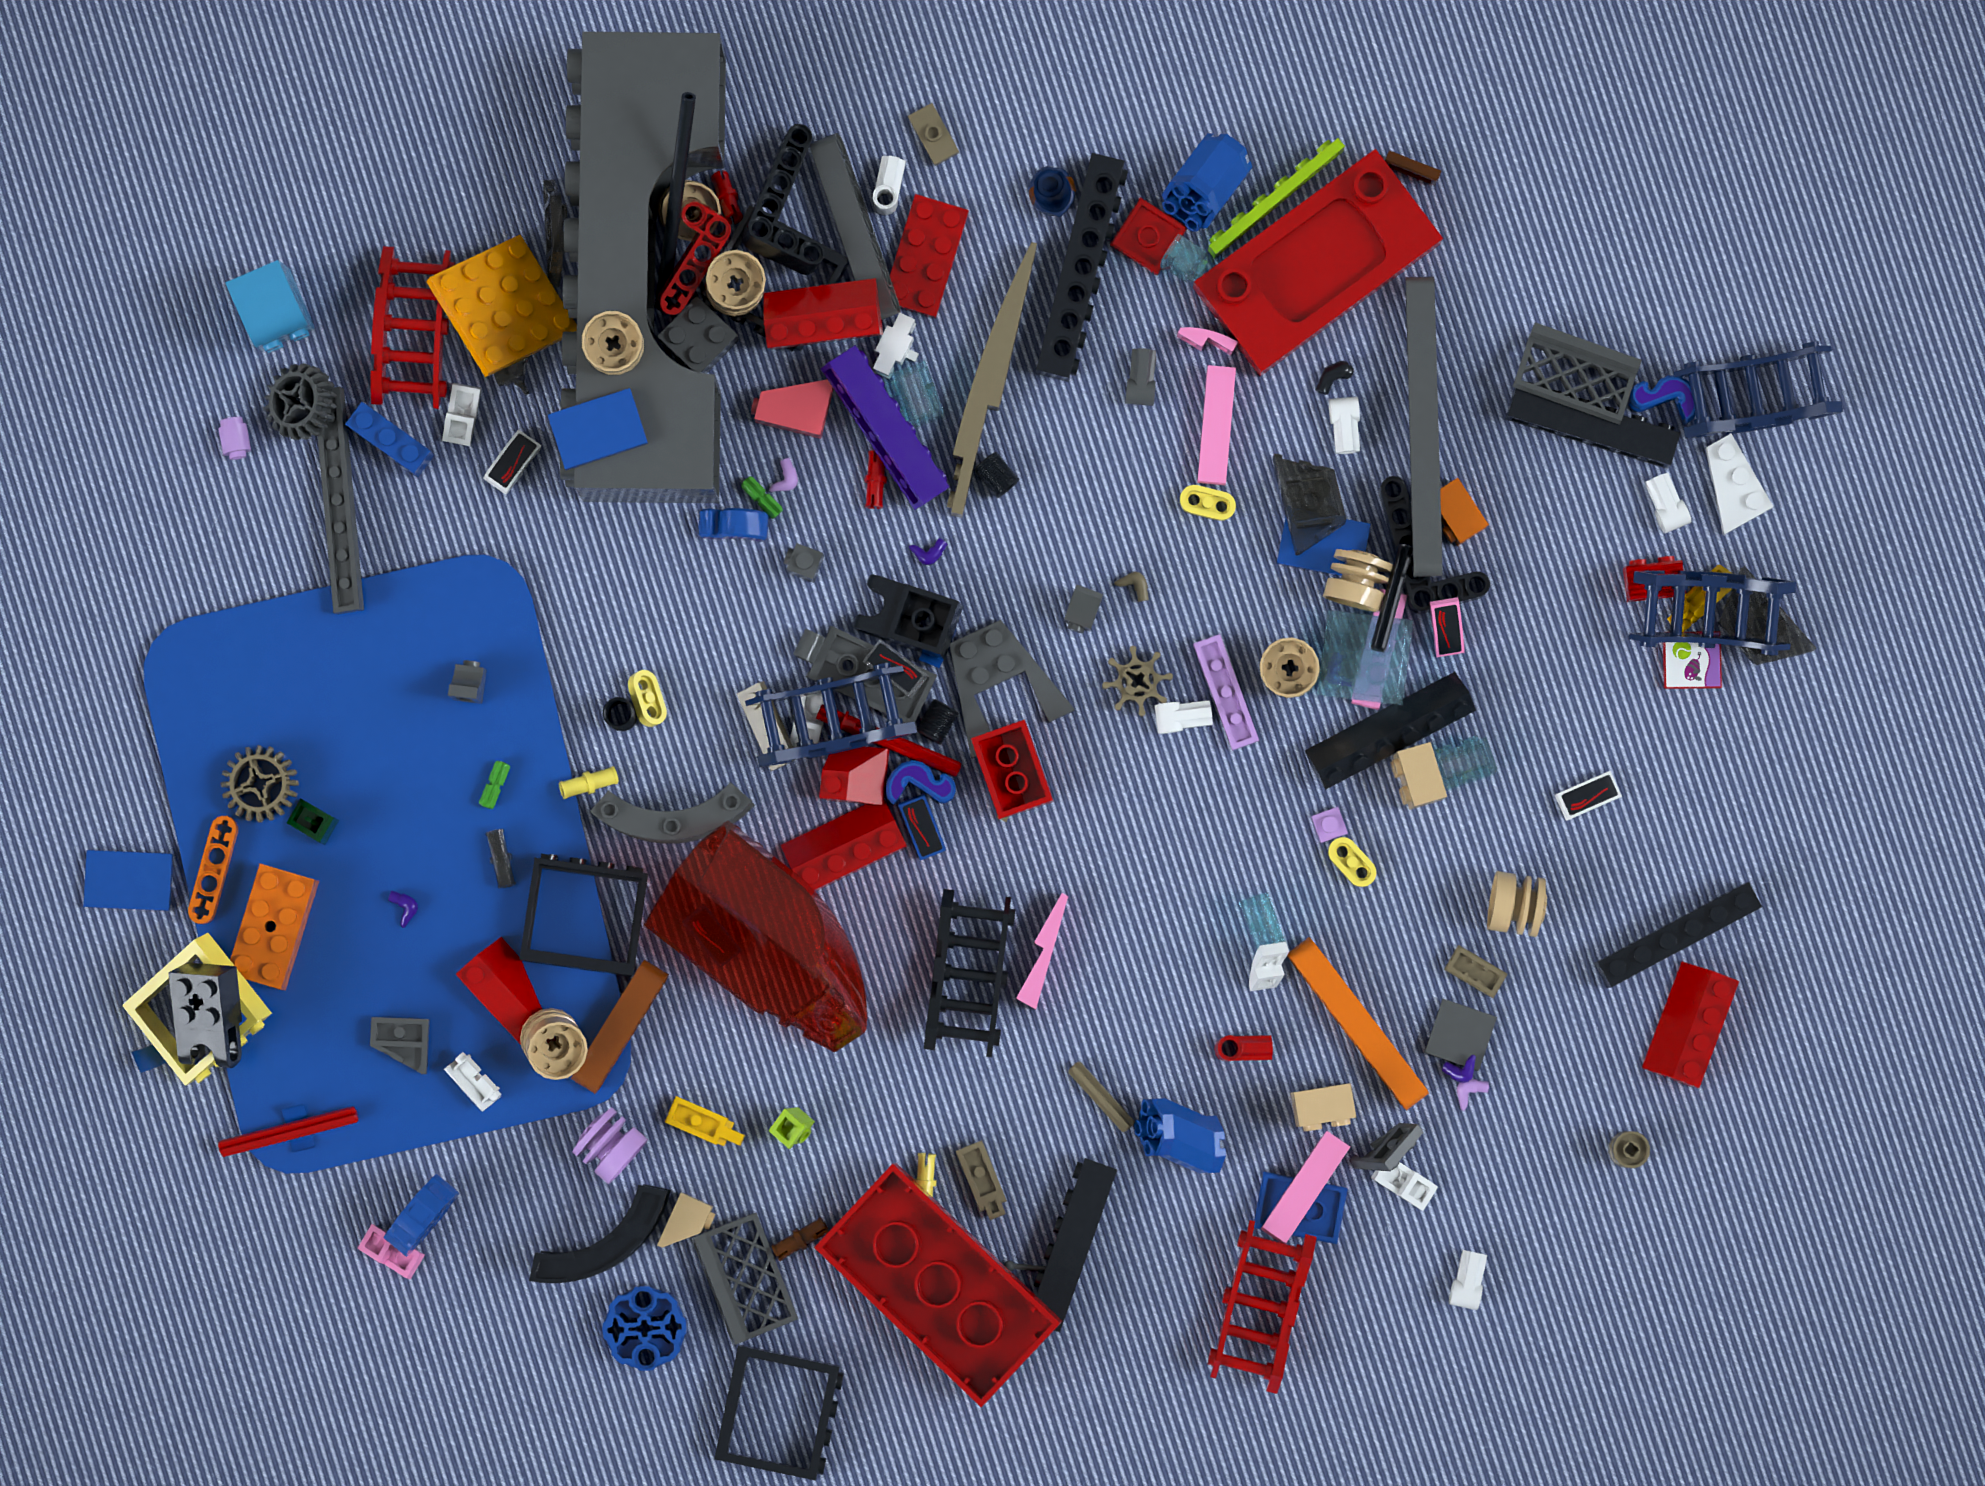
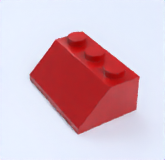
(1012, 769)

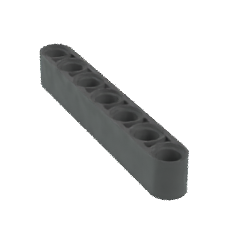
(853, 219)

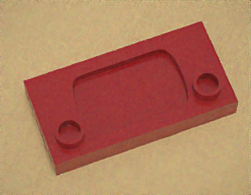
(1317, 262)

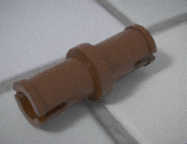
(800, 1239)

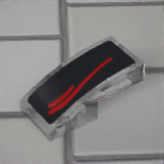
(907, 681)

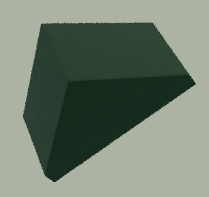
(312, 821)

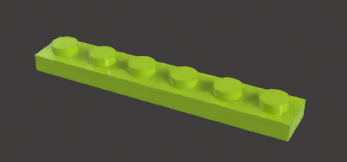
(1265, 204)

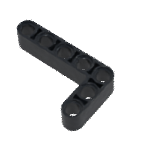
(775, 200)
(1423, 584)

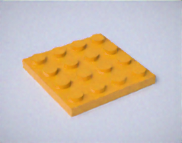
(502, 305)

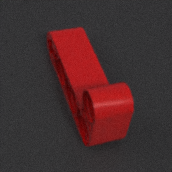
(689, 261)

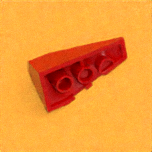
(502, 986)

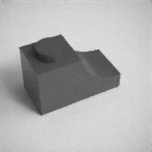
(468, 682)

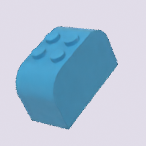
(270, 306)

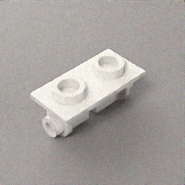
(477, 1087)

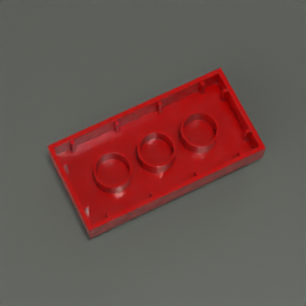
(938, 1284)

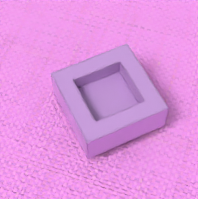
(1329, 825)

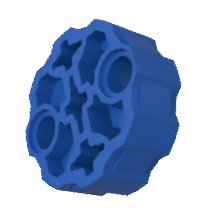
(421, 1215)
(662, 1350)

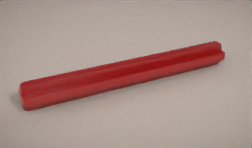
(288, 1131)

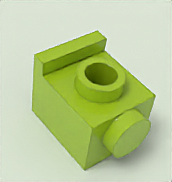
(792, 1127)

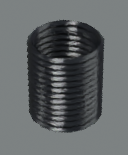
(996, 474)
(608, 707)
(937, 721)

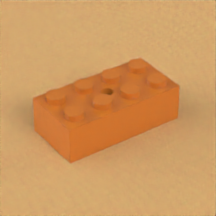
(287, 902)

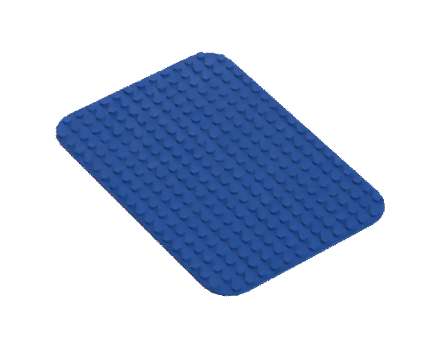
(403, 771)

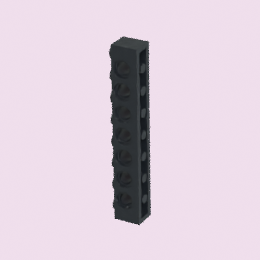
(1099, 169)

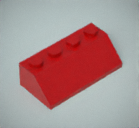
(822, 314)
(844, 845)
(1690, 1024)

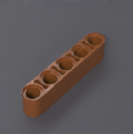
(620, 1026)

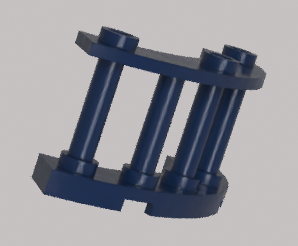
(1758, 417)
(1711, 584)
(837, 741)

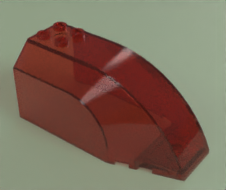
(763, 937)

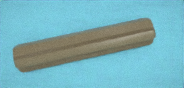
(1101, 1096)

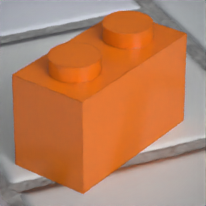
(1459, 513)

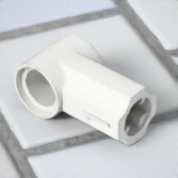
(889, 183)
(1345, 416)
(1670, 510)
(1175, 716)
(1467, 1286)

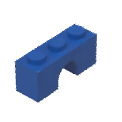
(389, 439)

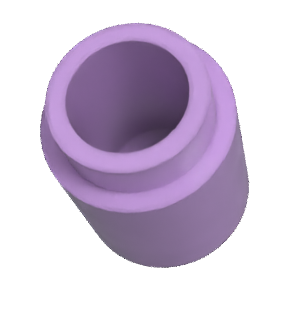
(234, 438)

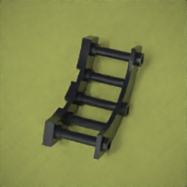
(943, 972)
(612, 1249)

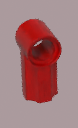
(1247, 1048)

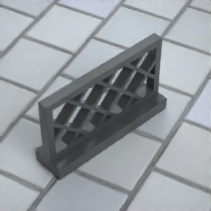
(1578, 352)
(721, 1288)

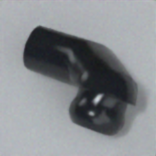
(1333, 372)

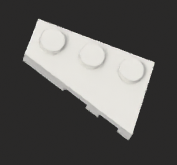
(1735, 485)

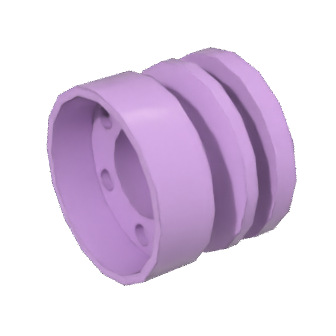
(609, 1145)

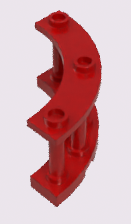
(386, 322)
(1285, 1309)

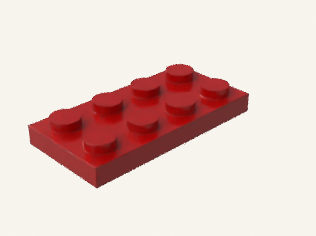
(927, 254)

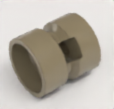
(1629, 1149)

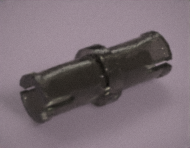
(500, 858)

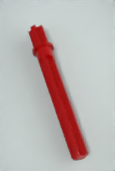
(900, 745)

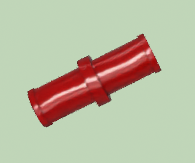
(727, 197)
(875, 481)

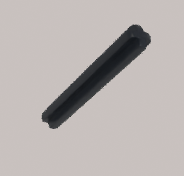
(1391, 598)

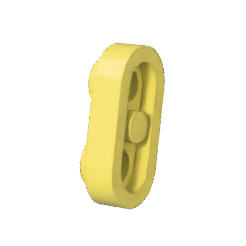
(1207, 502)
(648, 698)
(1352, 861)

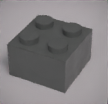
(698, 337)

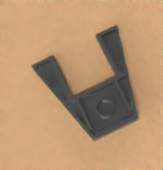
(989, 659)

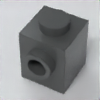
(803, 562)

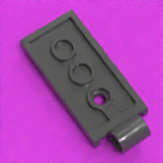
(838, 646)

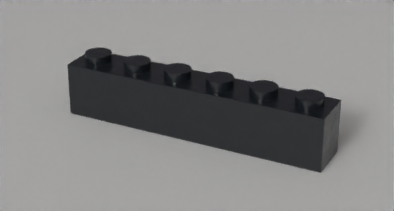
(1631, 438)
(1390, 730)
(1677, 935)
(1074, 1235)

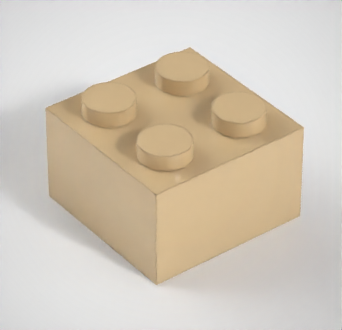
(1418, 776)
(1323, 1105)

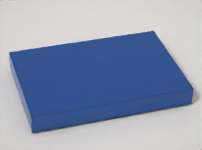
(597, 429)
(1321, 555)
(128, 880)
(1321, 1219)

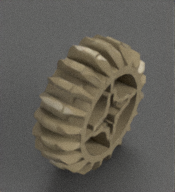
(263, 796)

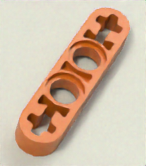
(218, 871)

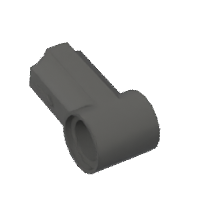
(1141, 384)

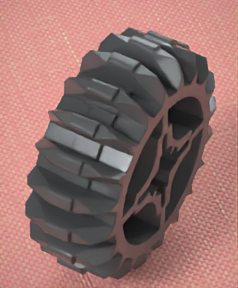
(286, 411)

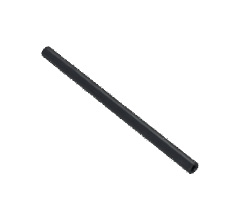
(676, 191)

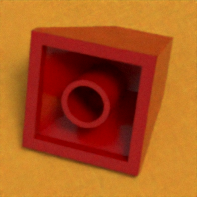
(855, 776)

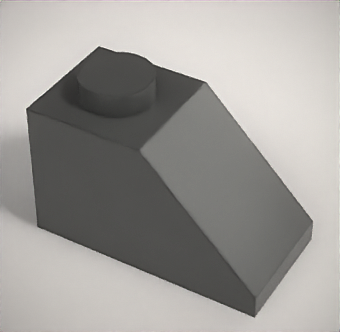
(1082, 609)

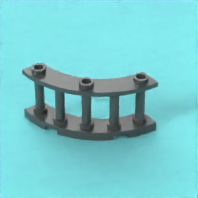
(673, 826)

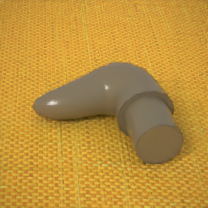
(1139, 582)

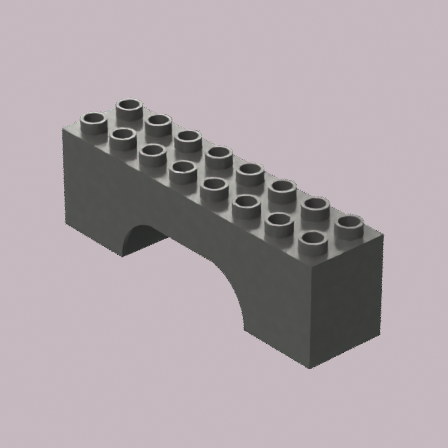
(627, 150)

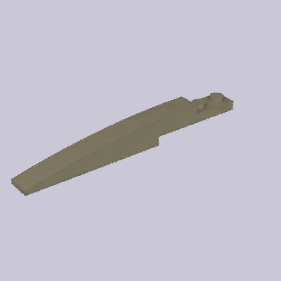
(989, 381)

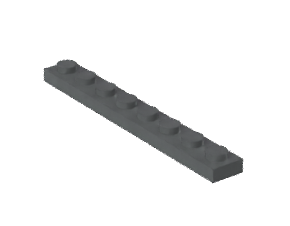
(340, 511)

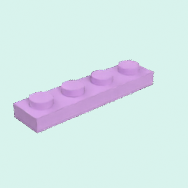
(1226, 692)

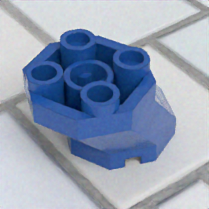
(1206, 181)
(1181, 1135)

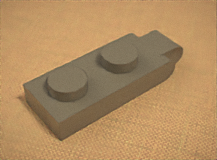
(982, 1179)

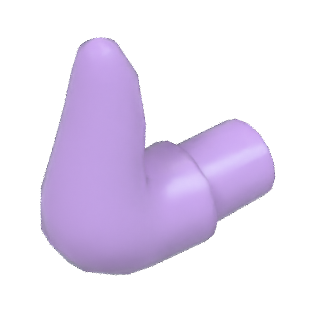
(790, 477)
(1472, 1086)

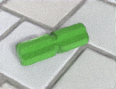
(758, 494)
(491, 790)

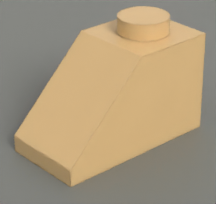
(686, 1220)

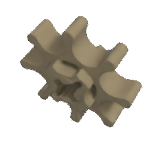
(1145, 670)

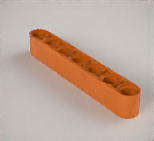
(1357, 1023)

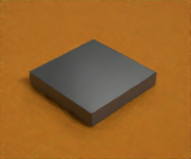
(1460, 1033)

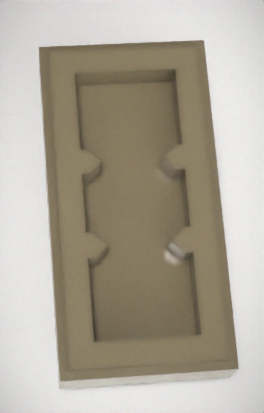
(933, 134)
(1475, 971)

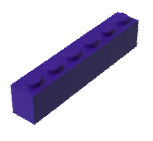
(885, 427)

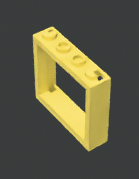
(158, 1034)

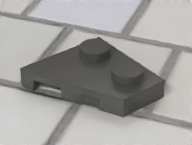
(402, 1040)
(1389, 1148)

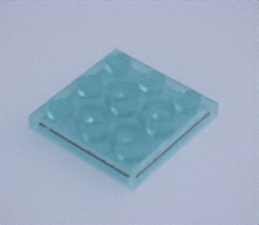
(1354, 669)

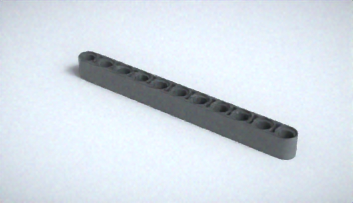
(1423, 427)

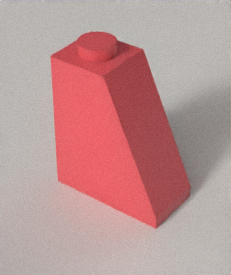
(795, 407)

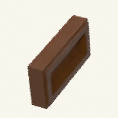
(1412, 168)

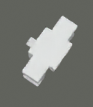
(895, 346)

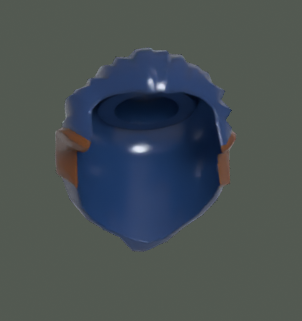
(1052, 191)

